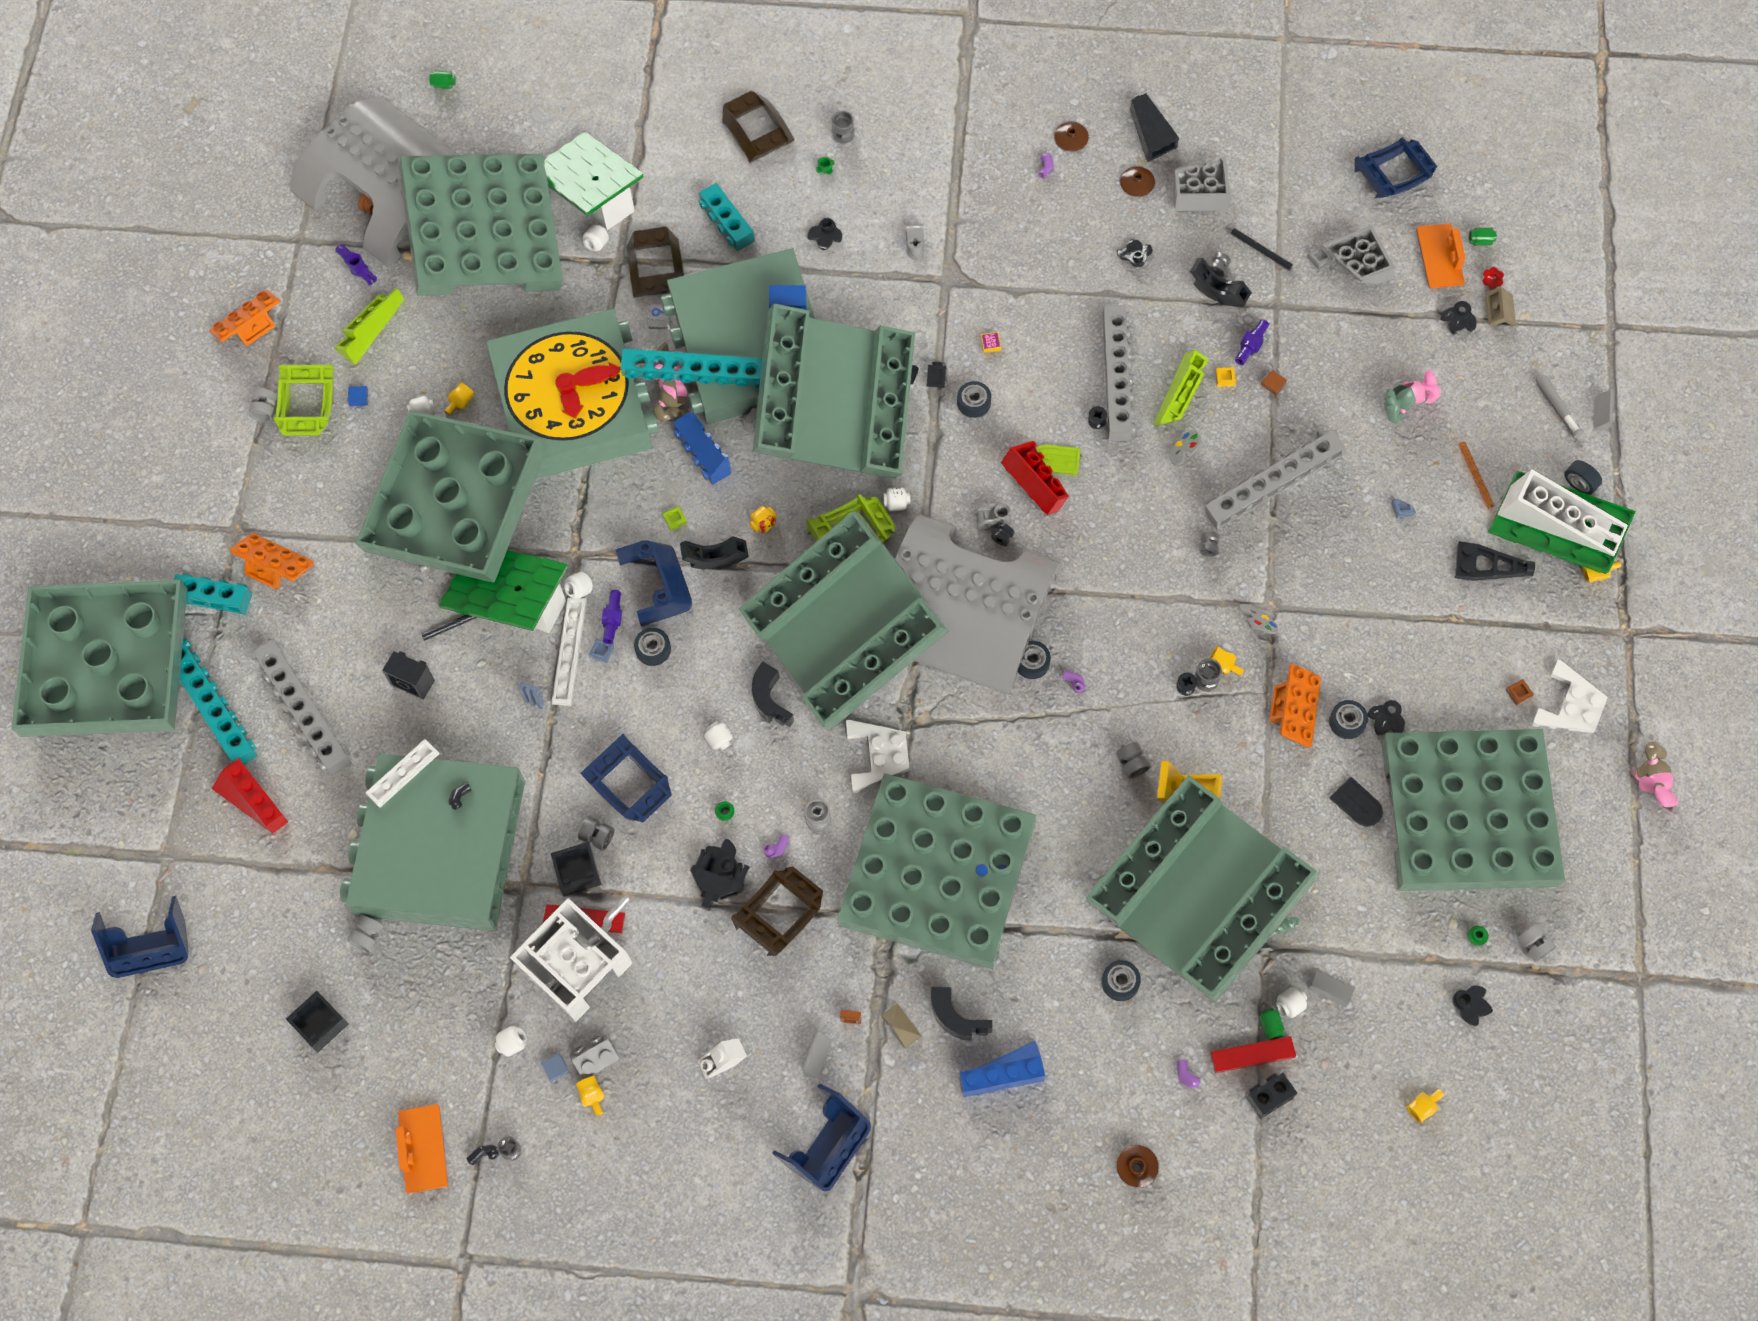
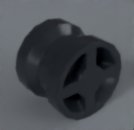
(1097, 422)
(1002, 534)
(1185, 688)

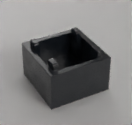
(408, 674)
(576, 869)
(317, 1021)

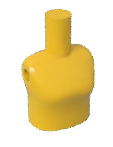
(459, 398)
(1592, 576)
(1226, 660)
(590, 1094)
(1424, 1105)

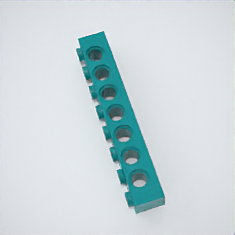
(688, 361)
(218, 724)

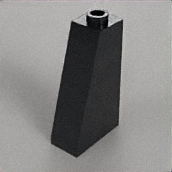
(1152, 128)

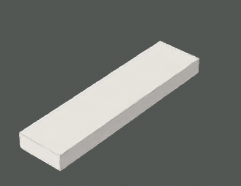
(402, 773)

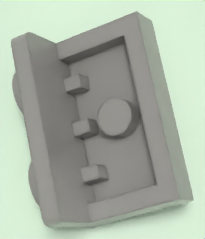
(593, 1056)

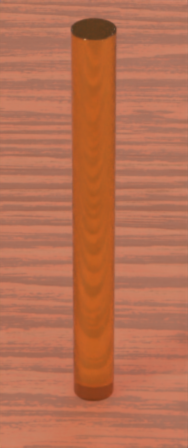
(1476, 475)

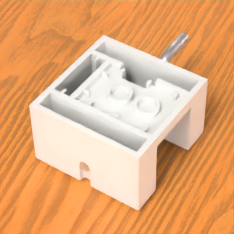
(572, 956)

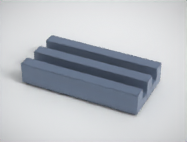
(533, 696)

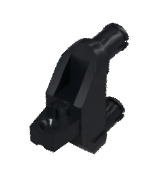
(713, 886)

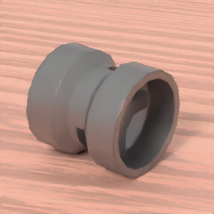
(1219, 263)
(1209, 544)
(506, 1145)

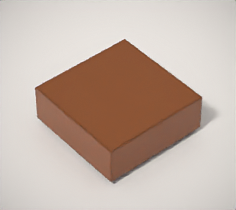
(1274, 382)
(1519, 692)
(852, 1017)

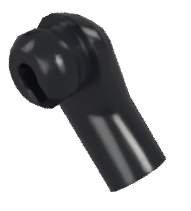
(456, 795)
(481, 1151)

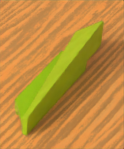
(368, 325)
(1182, 387)

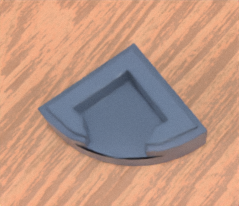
(1402, 509)

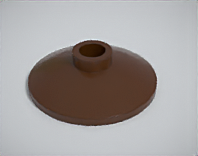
(1069, 141)
(1134, 186)
(1137, 1155)

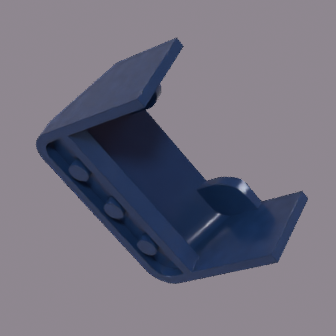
(671, 599)
(144, 952)
(834, 1144)

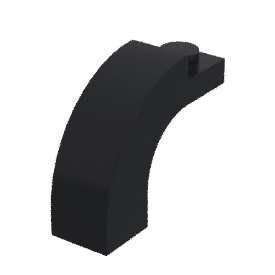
(1219, 289)
(714, 556)
(762, 684)
(951, 1021)

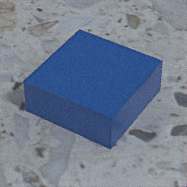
(358, 396)

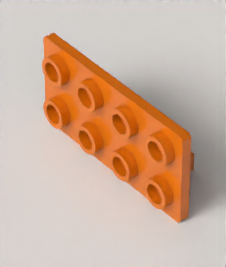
(1442, 255)
(249, 321)
(269, 561)
(1296, 705)
(421, 1149)

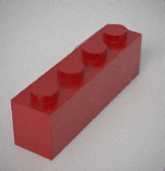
(1035, 477)
(245, 793)

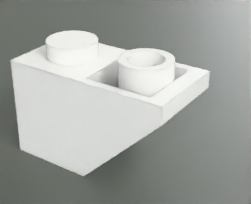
(722, 1057)

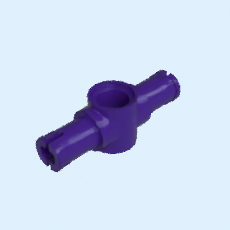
(356, 264)
(1252, 342)
(611, 617)

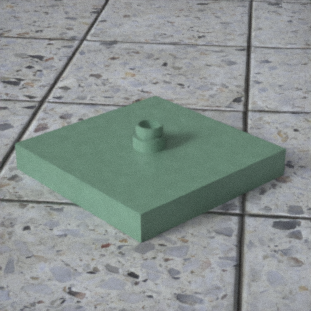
(451, 495)
(100, 658)

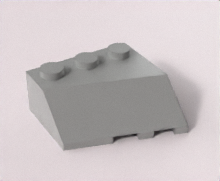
(1202, 187)
(1362, 256)

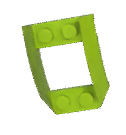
(303, 375)
(872, 509)

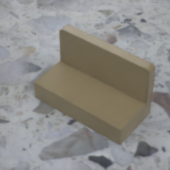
(1500, 307)

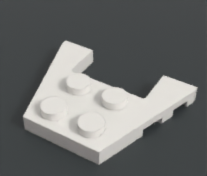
(1580, 707)
(886, 750)

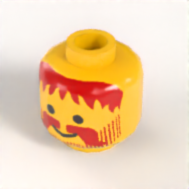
(763, 519)

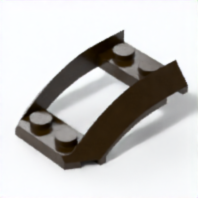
(765, 144)
(650, 239)
(759, 929)

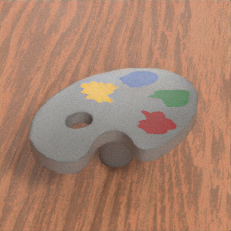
(1187, 445)
(1259, 619)

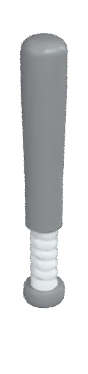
(1558, 404)

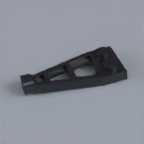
(1467, 558)

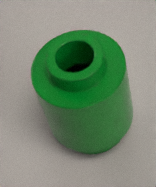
(442, 79)
(1482, 236)
(1272, 1024)

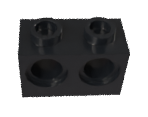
(1274, 1099)

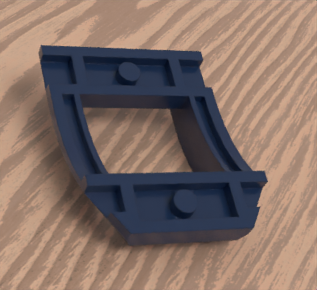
(1380, 183)
(609, 760)

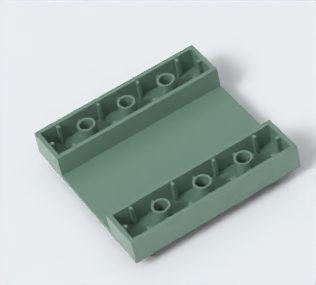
(479, 222)
(833, 393)
(843, 619)
(1472, 810)
(920, 876)
(1201, 889)

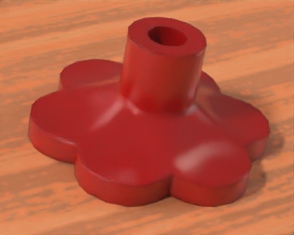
(1490, 280)

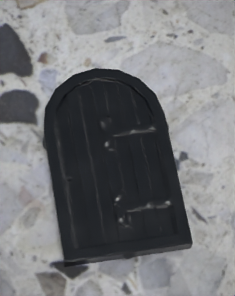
(1358, 803)

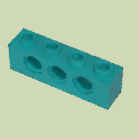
(743, 232)
(236, 603)

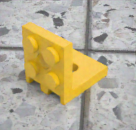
(1171, 779)

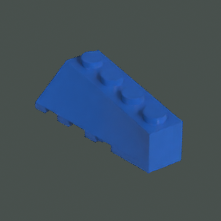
(704, 451)
(1008, 1071)

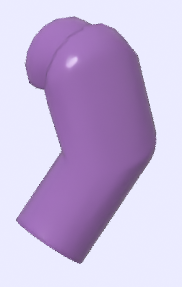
(1047, 159)
(1076, 681)
(775, 850)
(1185, 1076)

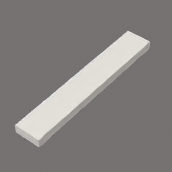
(569, 651)

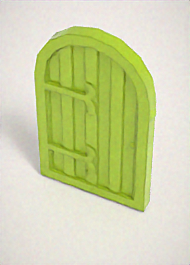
(1061, 458)

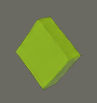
(674, 518)

